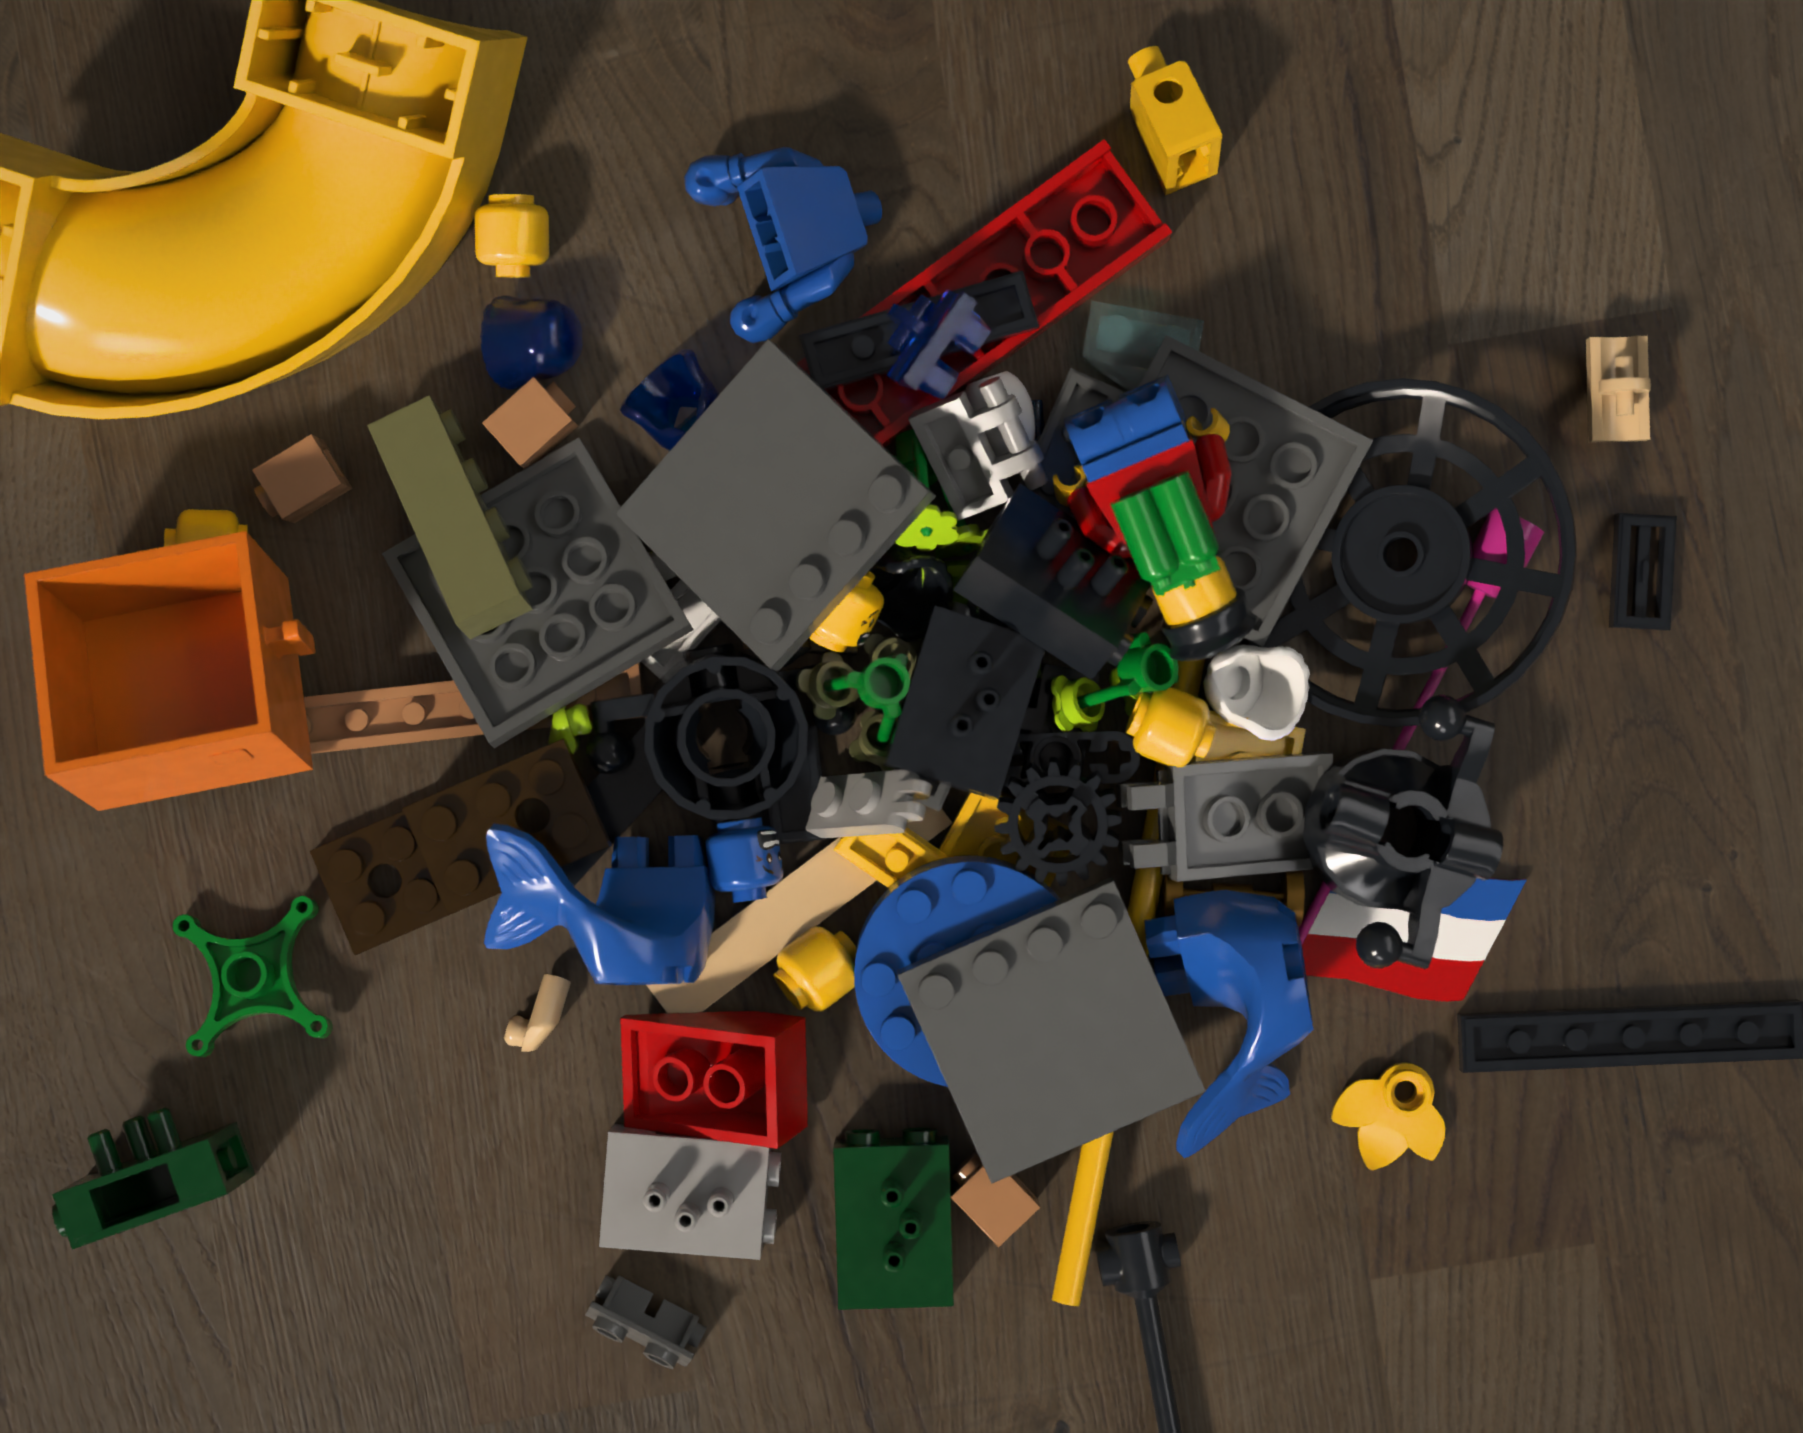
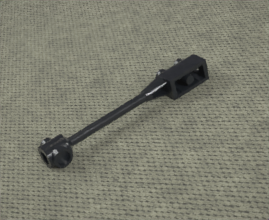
(1138, 1264)

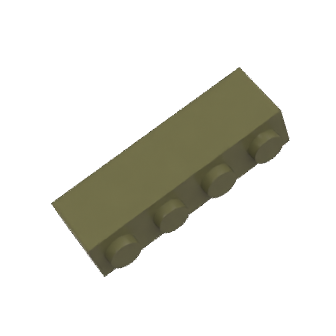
(450, 516)

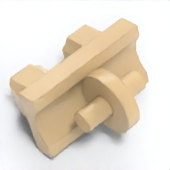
(1618, 389)

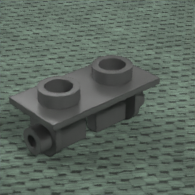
(625, 1317)

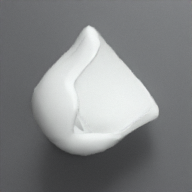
(1261, 685)

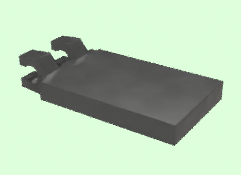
(1225, 816)

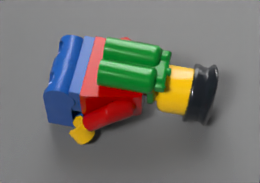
(1155, 499)

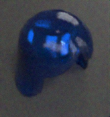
(529, 339)
(664, 391)

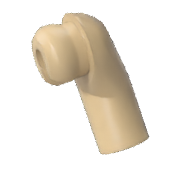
(544, 1016)

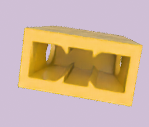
(1173, 120)

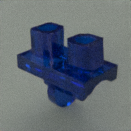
(948, 321)

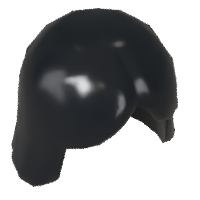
(905, 601)

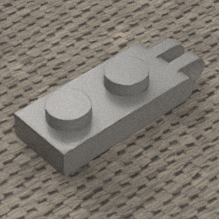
(867, 804)

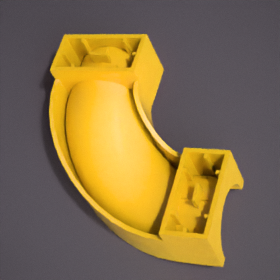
(270, 239)

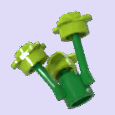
(1140, 670)

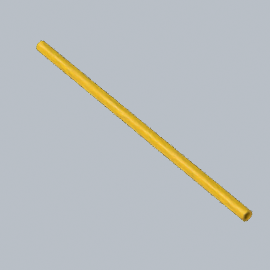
(1095, 1154)

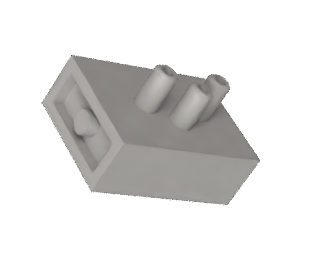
(687, 1194)

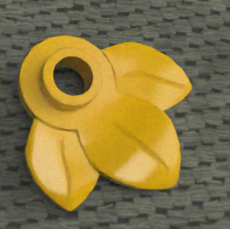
(1391, 1124)

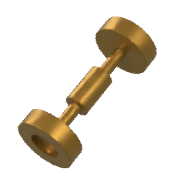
(1290, 894)

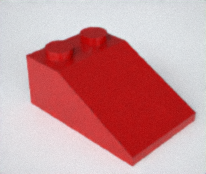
(716, 1075)

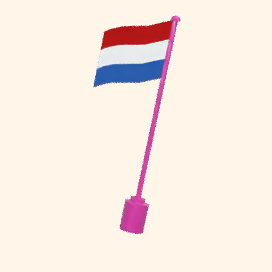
(1466, 925)

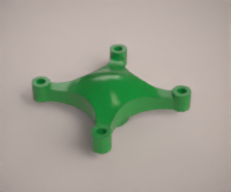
(252, 976)

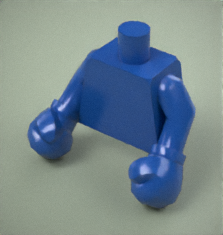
(801, 223)

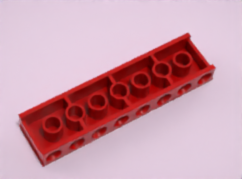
(1068, 241)

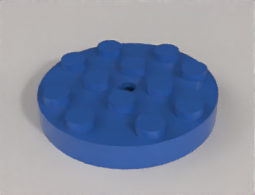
(923, 916)

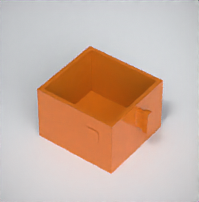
(168, 671)

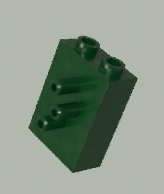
(153, 1181)
(893, 1220)

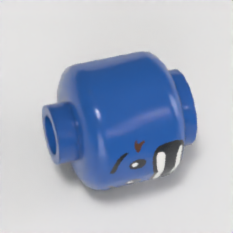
(744, 859)

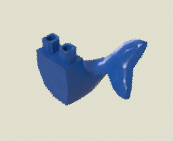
(646, 921)
(1243, 957)

